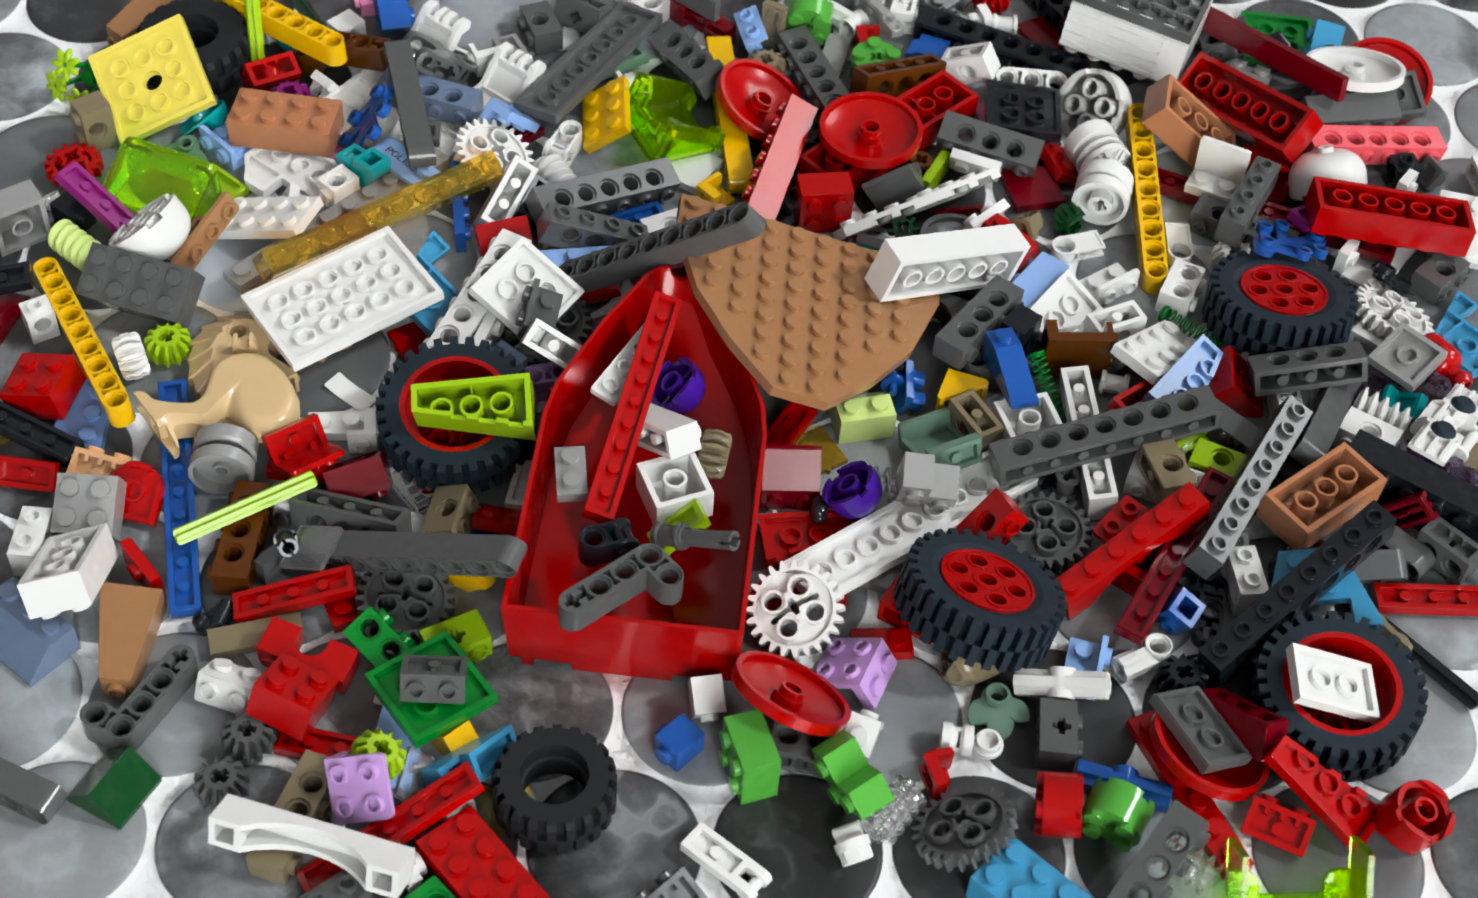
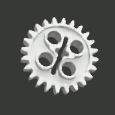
(482, 137)
(1387, 310)
(809, 632)

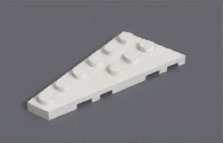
(922, 201)

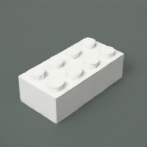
(68, 572)

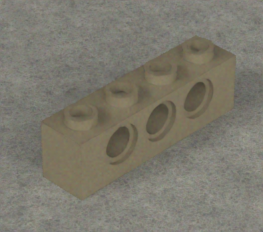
(308, 775)

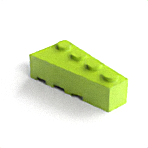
(478, 405)

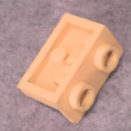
(95, 461)

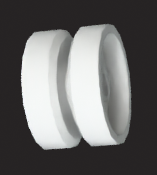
(1103, 191)

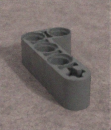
(639, 570)
(174, 671)

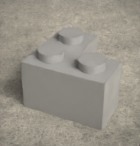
(926, 482)

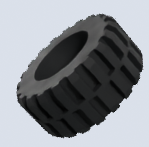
(554, 825)

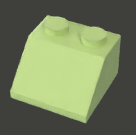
(864, 418)

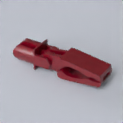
(722, 27)

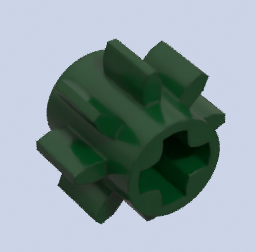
(1068, 218)
(904, 224)

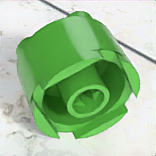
(813, 14)
(872, 51)
(1116, 813)

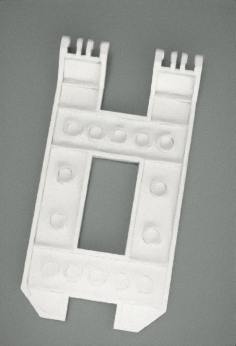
(502, 80)

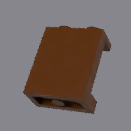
(1077, 349)

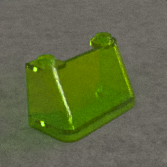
(663, 120)
(148, 170)

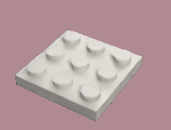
(504, 283)

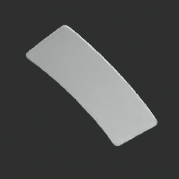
(350, 392)

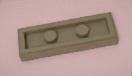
(244, 636)

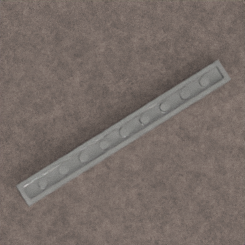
(244, 273)

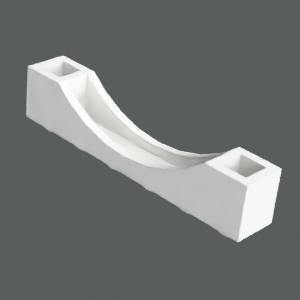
(372, 861)

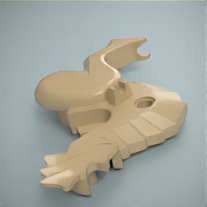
(234, 384)

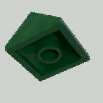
(116, 786)

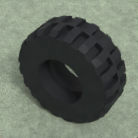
(216, 31)

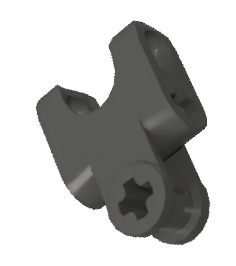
(440, 61)

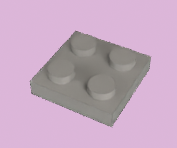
(1407, 357)

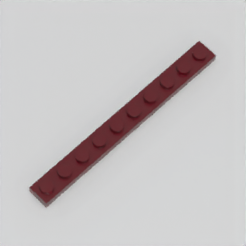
(1173, 186)

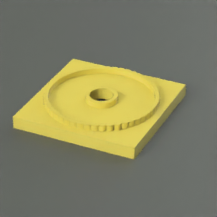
(129, 64)

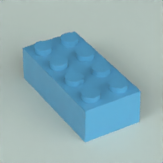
(1020, 875)

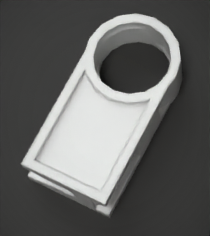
(1178, 240)
(1082, 246)

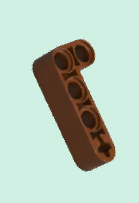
(362, 52)

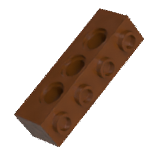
(895, 75)
(239, 544)

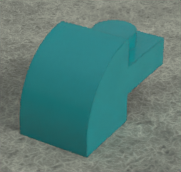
(366, 164)

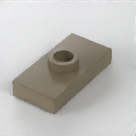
(774, 21)

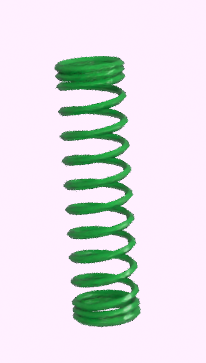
(1168, 314)
(1040, 354)

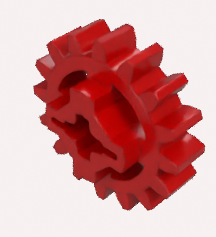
(85, 156)

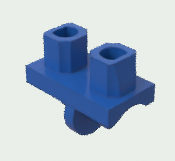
(902, 387)

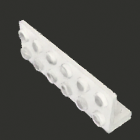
(1358, 269)

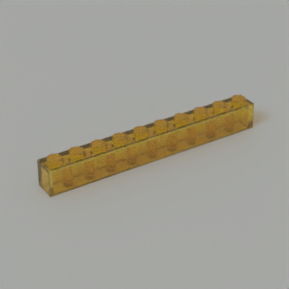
(387, 211)

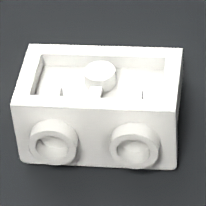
(1111, 283)

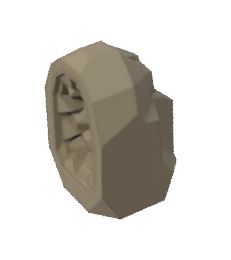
(1029, 223)

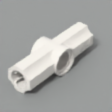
(1062, 683)

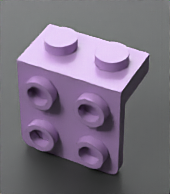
(860, 666)
(359, 787)

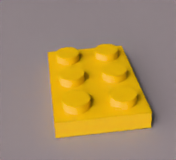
(606, 114)

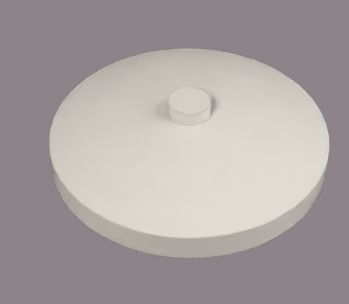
(1367, 69)

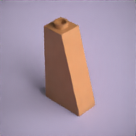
(129, 18)
(127, 634)

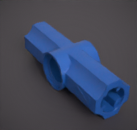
(1155, 790)

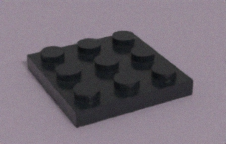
(1024, 109)

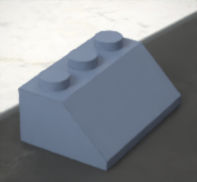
(32, 645)

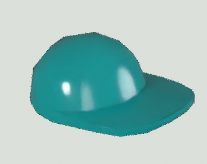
(211, 118)

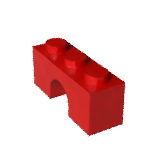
(287, 638)

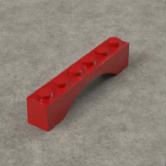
(1166, 521)

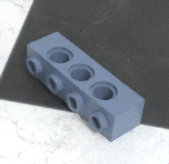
(446, 99)

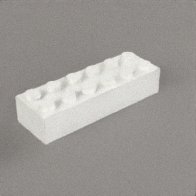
(945, 261)

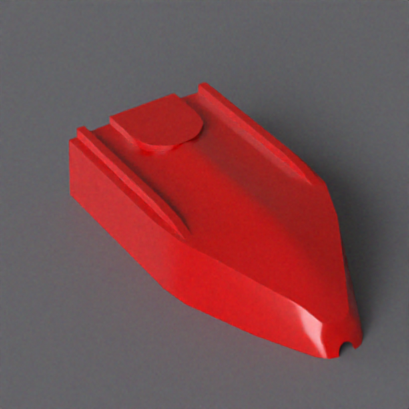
(641, 636)

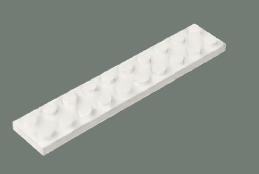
(887, 534)

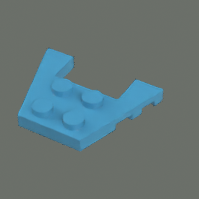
(430, 253)
(1461, 332)
(1346, 591)

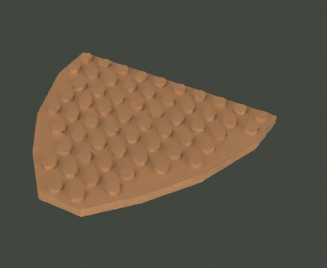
(803, 312)

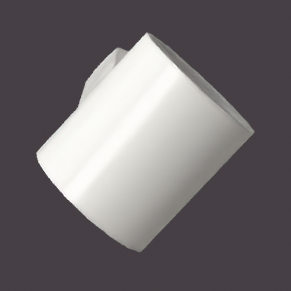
(848, 20)
(1142, 658)

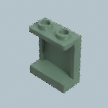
(936, 435)

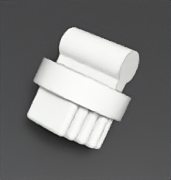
(852, 843)

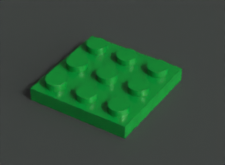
(1292, 27)
(429, 720)

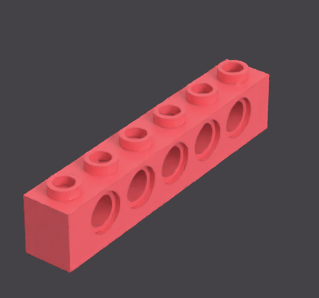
(1376, 143)

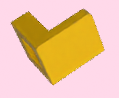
(711, 190)

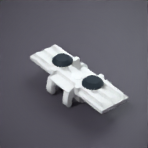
(1445, 426)

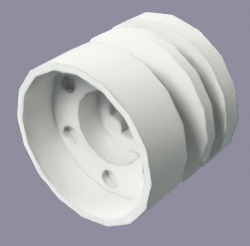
(1095, 141)

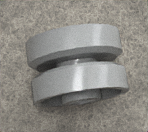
(221, 457)

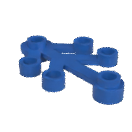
(365, 120)
(1296, 247)

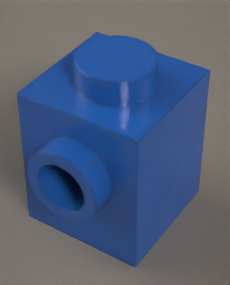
(1180, 612)
(678, 742)

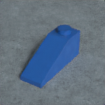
(1009, 367)

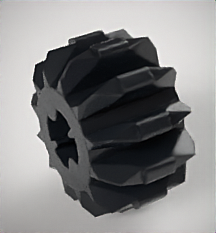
(1180, 674)

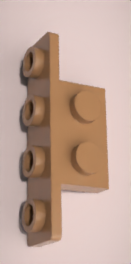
(206, 231)

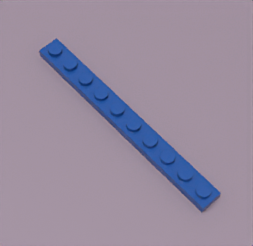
(179, 509)

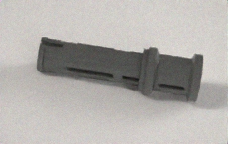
(683, 536)

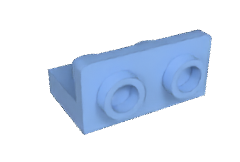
(751, 28)
(509, 115)
(218, 144)
(1088, 655)

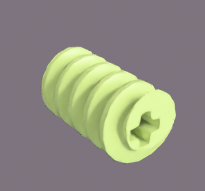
(70, 242)

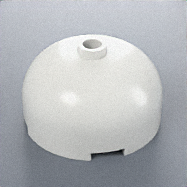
(1095, 95)
(1326, 163)
(156, 229)

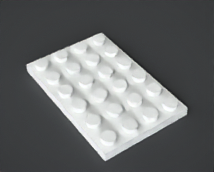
(341, 298)

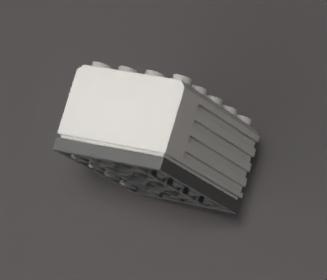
(1136, 35)

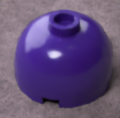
(679, 386)
(853, 491)

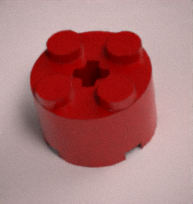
(1059, 804)
(1415, 816)

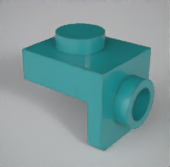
(1415, 401)

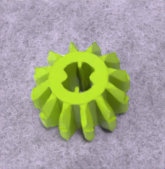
(167, 344)
(378, 742)

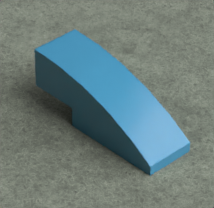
(478, 753)

